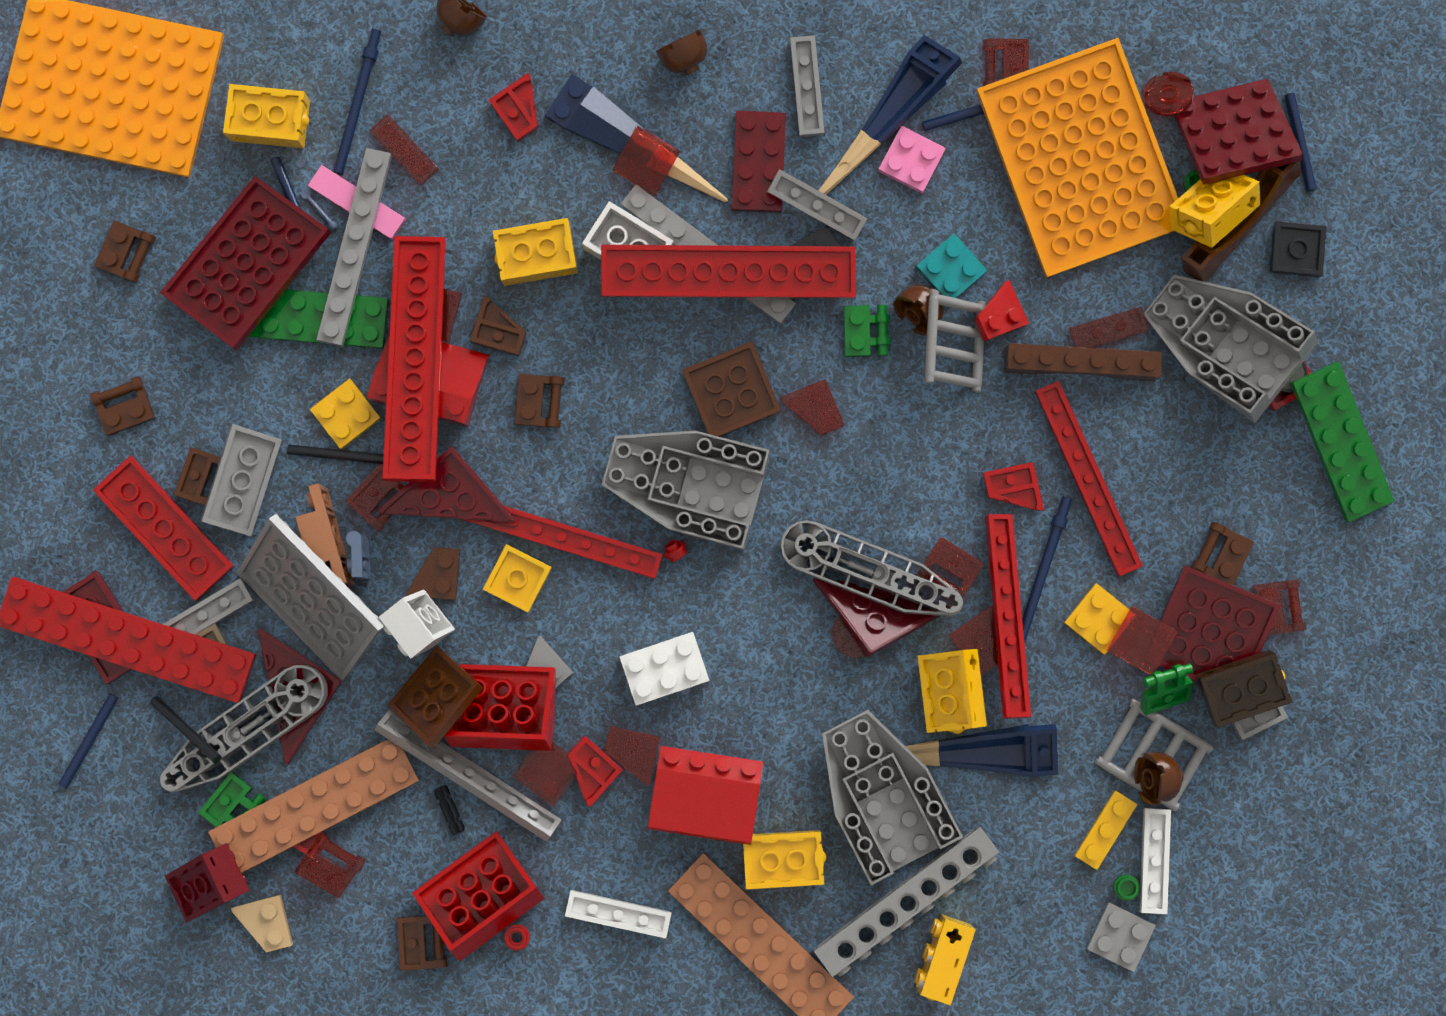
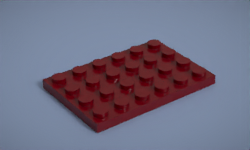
(245, 262)

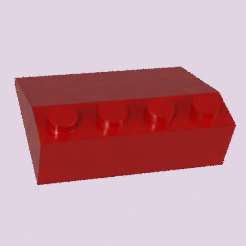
(459, 382)
(510, 711)
(705, 795)
(477, 896)

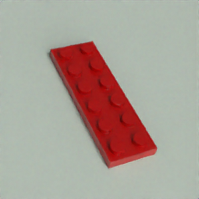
(163, 528)

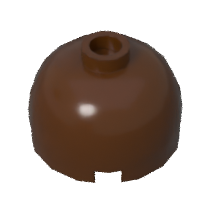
(459, 17)
(684, 53)
(914, 305)
(1158, 777)

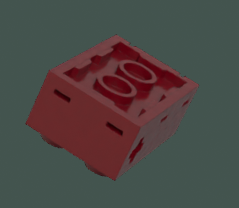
(207, 882)

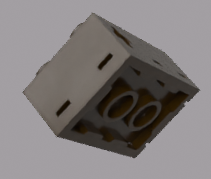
(1243, 688)

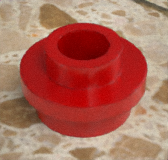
(675, 550)
(510, 943)

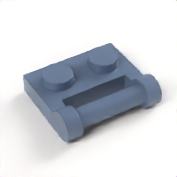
(359, 562)

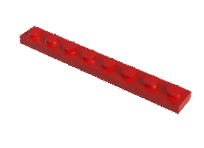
(1088, 478)
(578, 542)
(1007, 616)

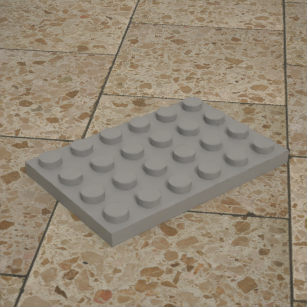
(309, 597)

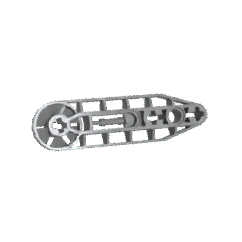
(883, 577)
(232, 738)

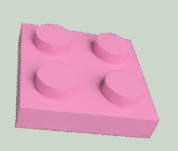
(911, 159)

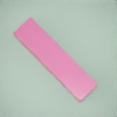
(342, 193)

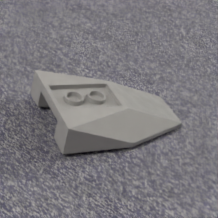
(1230, 341)
(690, 482)
(884, 797)

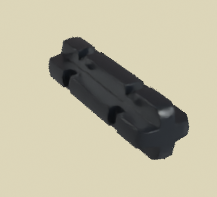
(449, 810)

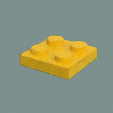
(345, 414)
(517, 578)
(1097, 618)

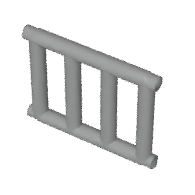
(933, 349)
(1158, 721)

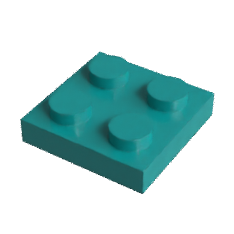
(951, 268)

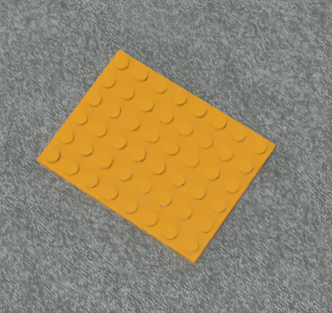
(110, 85)
(1080, 157)

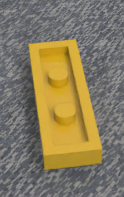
(1105, 829)

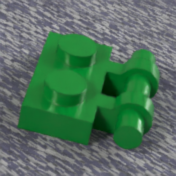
(857, 331)
(1165, 695)
(227, 799)

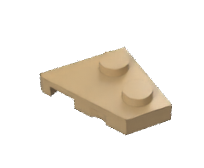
(266, 922)

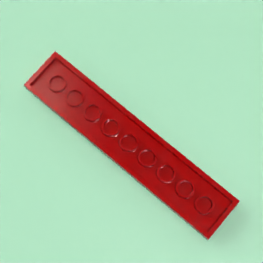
(728, 271)
(414, 359)
(126, 639)

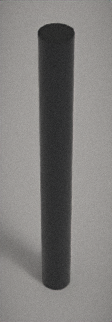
(335, 454)
(186, 730)

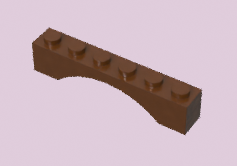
(1202, 261)
(1081, 360)

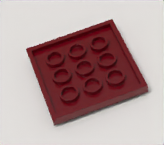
(1237, 132)
(1214, 622)

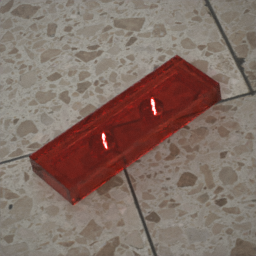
(404, 150)
(1109, 329)

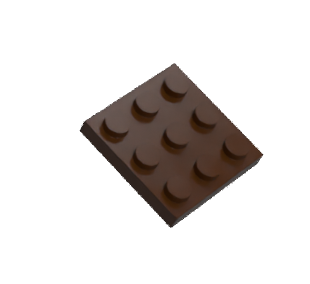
(731, 390)
(435, 696)

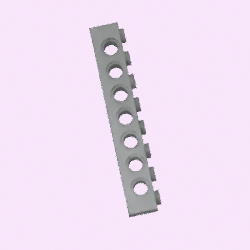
(828, 949)

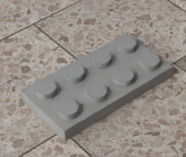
(241, 480)

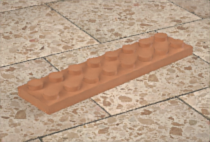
(316, 805)
(759, 941)

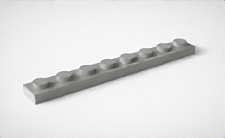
(682, 233)
(354, 247)
(471, 777)

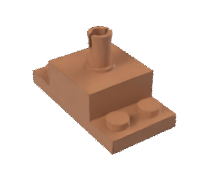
(322, 534)

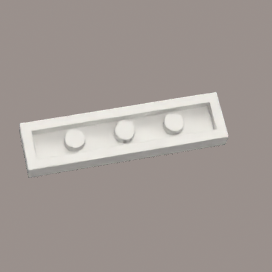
(1155, 861)
(618, 914)

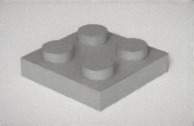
(1120, 936)

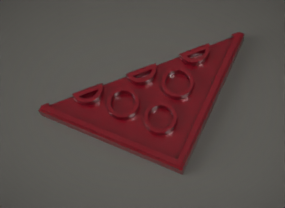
(454, 495)
(871, 622)
(277, 658)

